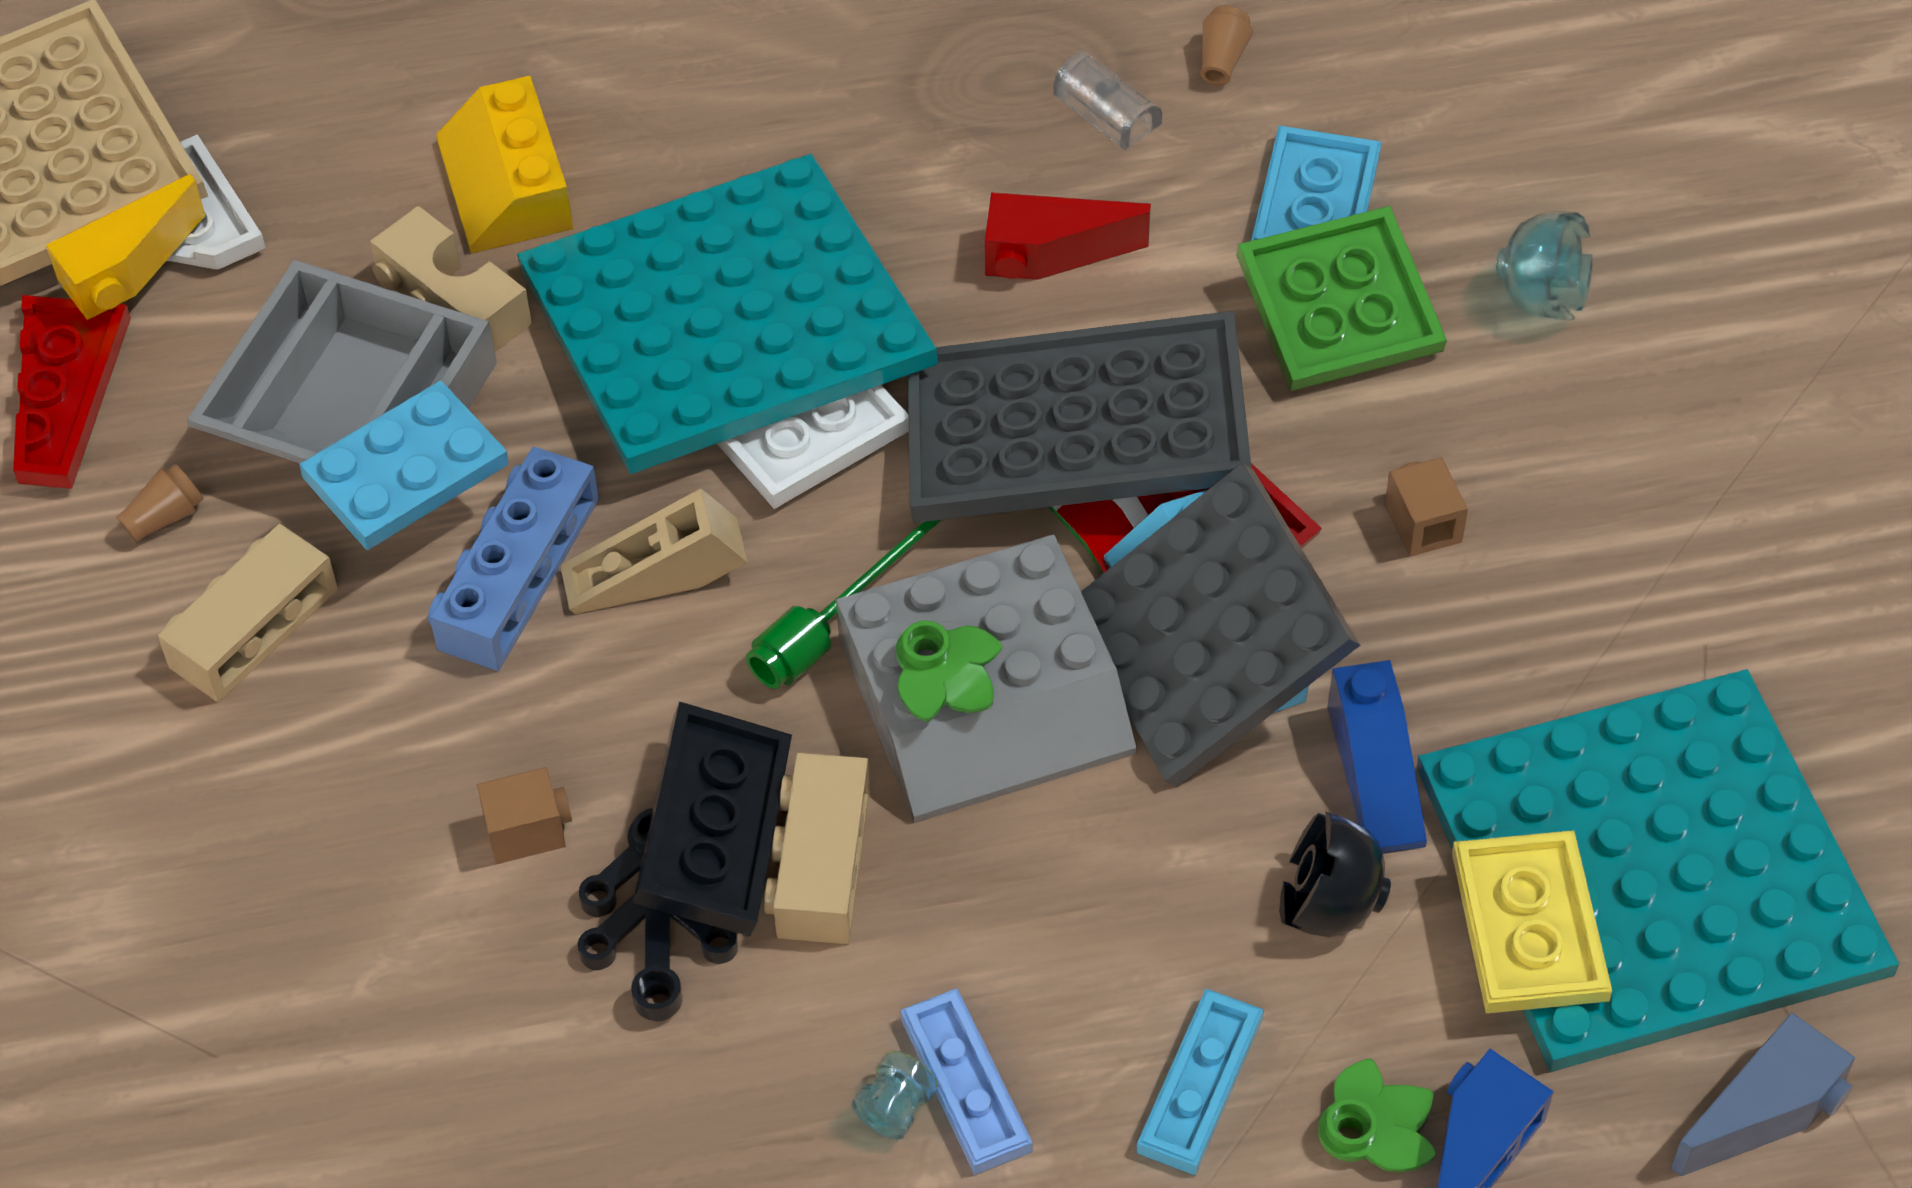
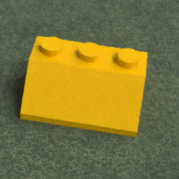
(504, 167)

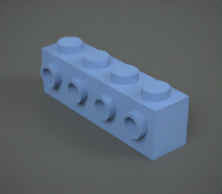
(513, 558)

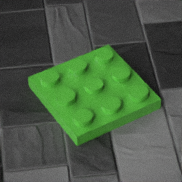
(1340, 298)

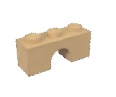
(418, 261)

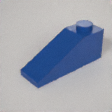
(1377, 754)
(1489, 1121)

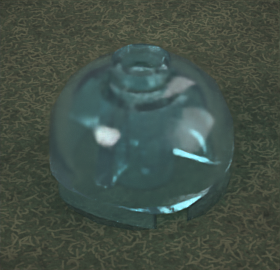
(1546, 265)

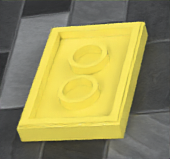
(1531, 922)

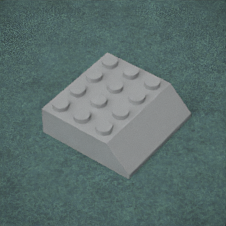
(335, 358)
(1052, 683)

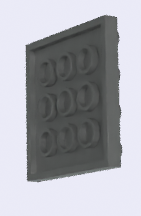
(1215, 624)

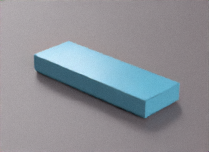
(1200, 1082)

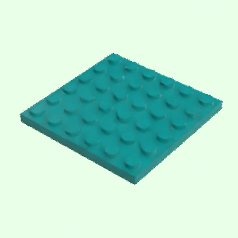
(724, 312)
(1696, 856)

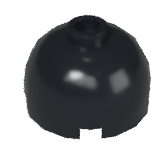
(1335, 879)

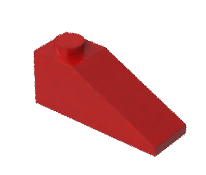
(1057, 234)

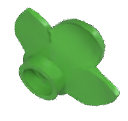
(951, 674)
(1384, 1117)

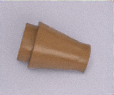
(1224, 40)
(160, 503)

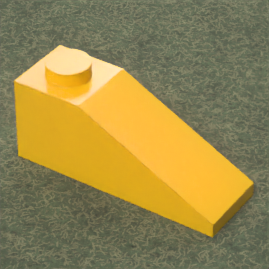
(125, 248)

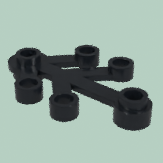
(657, 975)

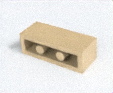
(247, 612)
(819, 848)

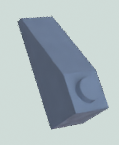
(1771, 1097)

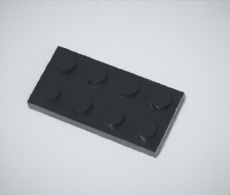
(713, 819)

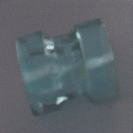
(894, 1095)

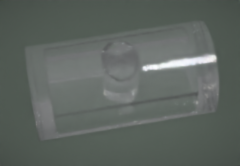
(1105, 100)

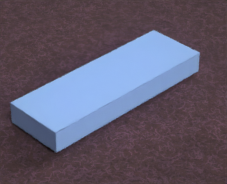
(967, 1081)

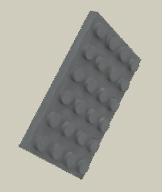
(1076, 417)

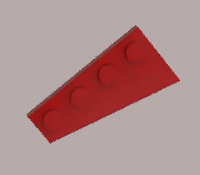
(61, 386)

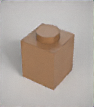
(1425, 506)
(524, 814)

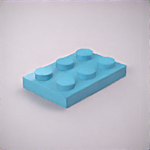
(404, 464)

